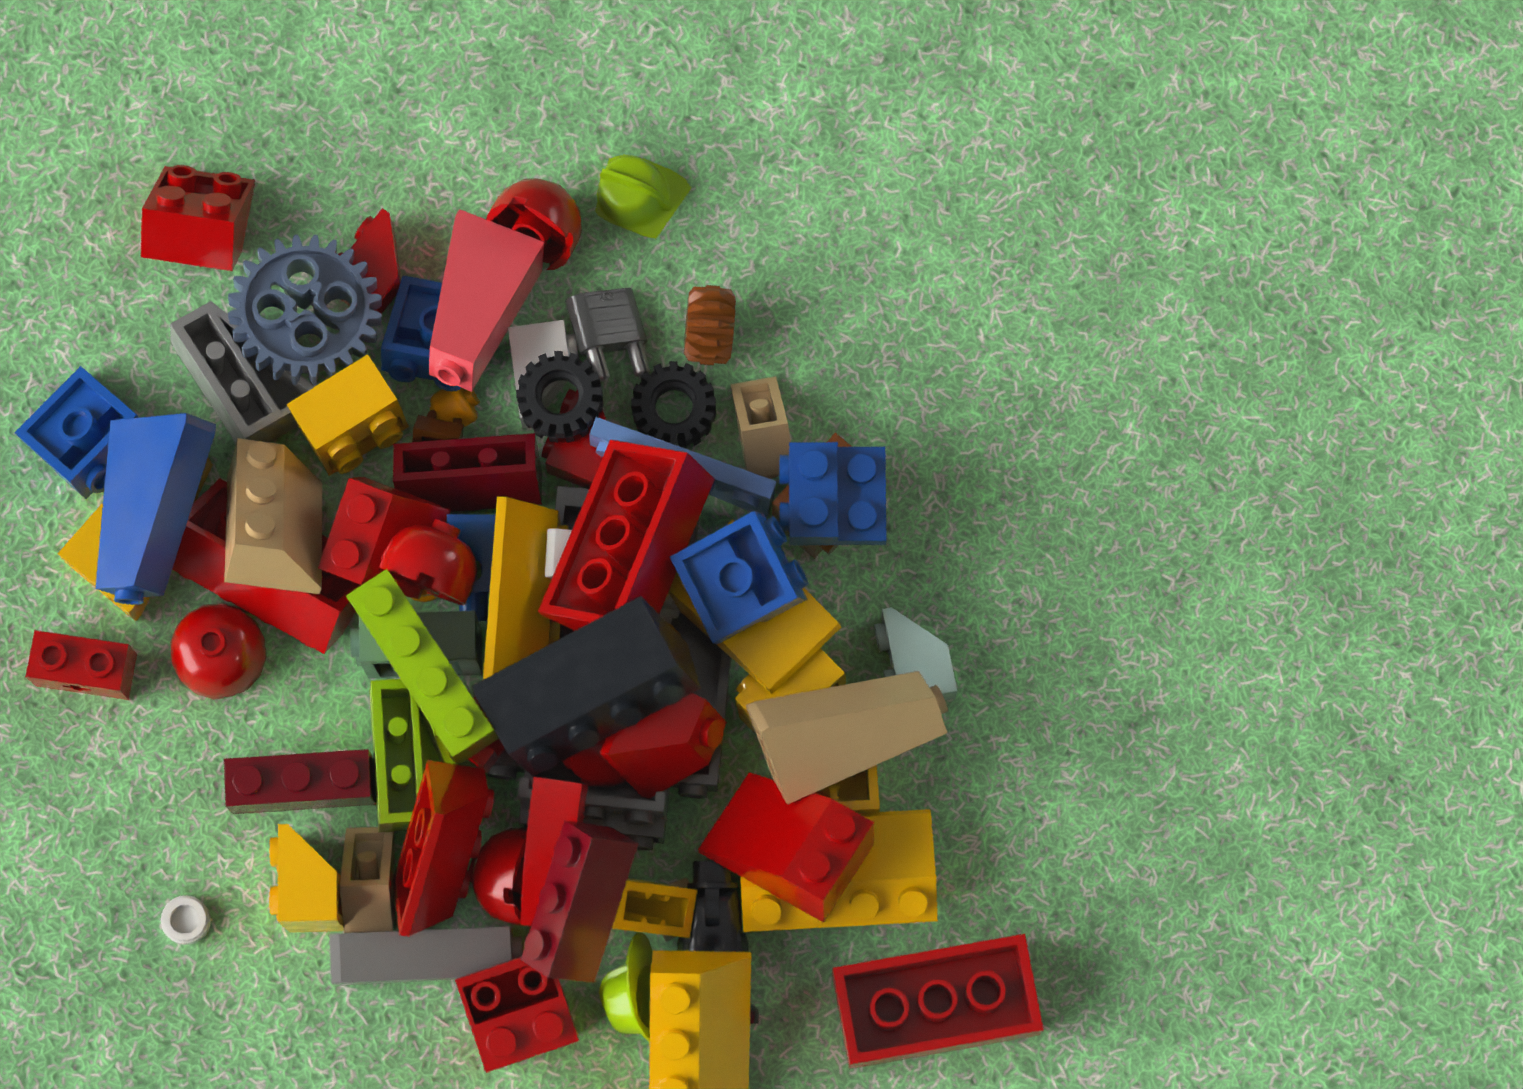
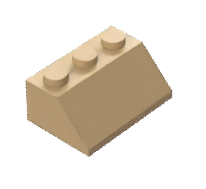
(272, 519)

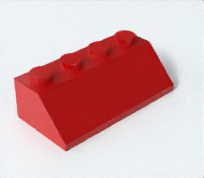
(626, 531)
(309, 617)

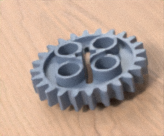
(278, 338)

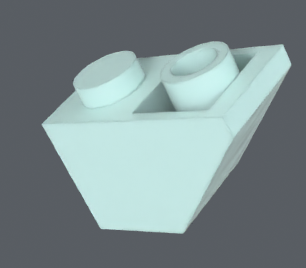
(915, 650)

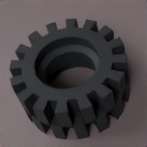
(556, 369)
(679, 379)

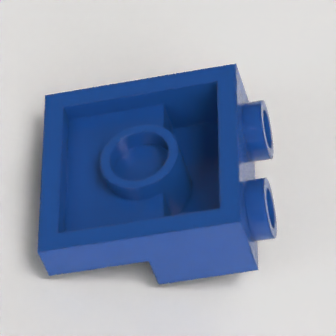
(410, 330)
(74, 430)
(834, 494)
(740, 576)

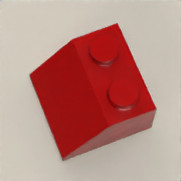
(366, 523)

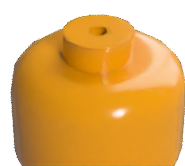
(455, 405)

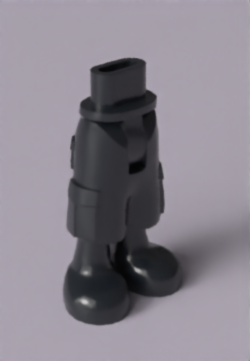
(716, 915)

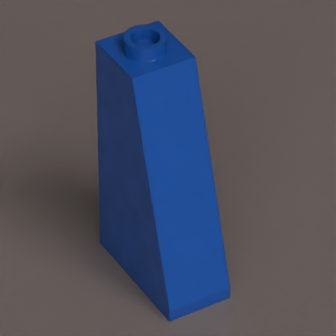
(148, 500)

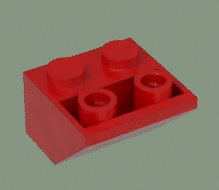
(196, 217)
(515, 1013)

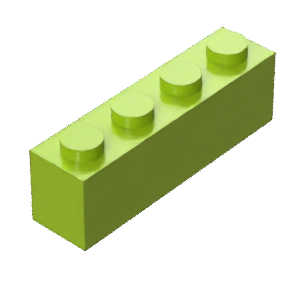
(422, 667)

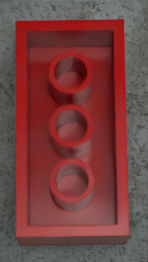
(937, 1001)

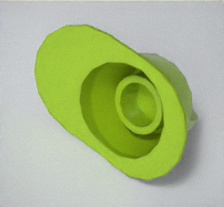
(639, 194)
(626, 990)

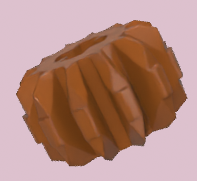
(709, 325)

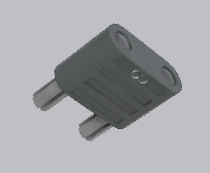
(608, 323)

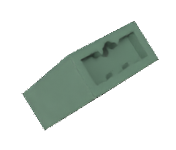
(454, 632)

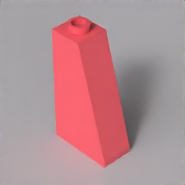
(480, 295)

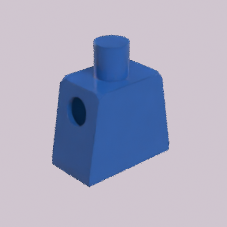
(478, 534)

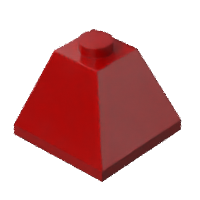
(666, 745)

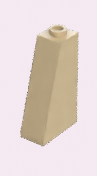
(844, 729)

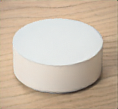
(185, 920)

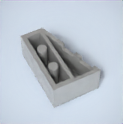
(244, 399)

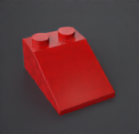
(791, 850)

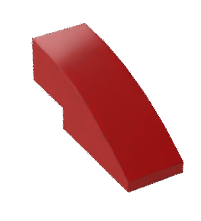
(550, 806)

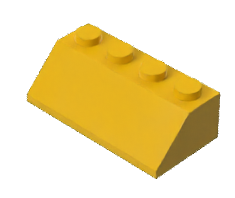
(518, 584)
(889, 887)
(699, 1020)

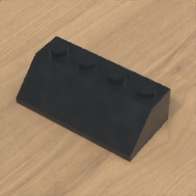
(587, 686)

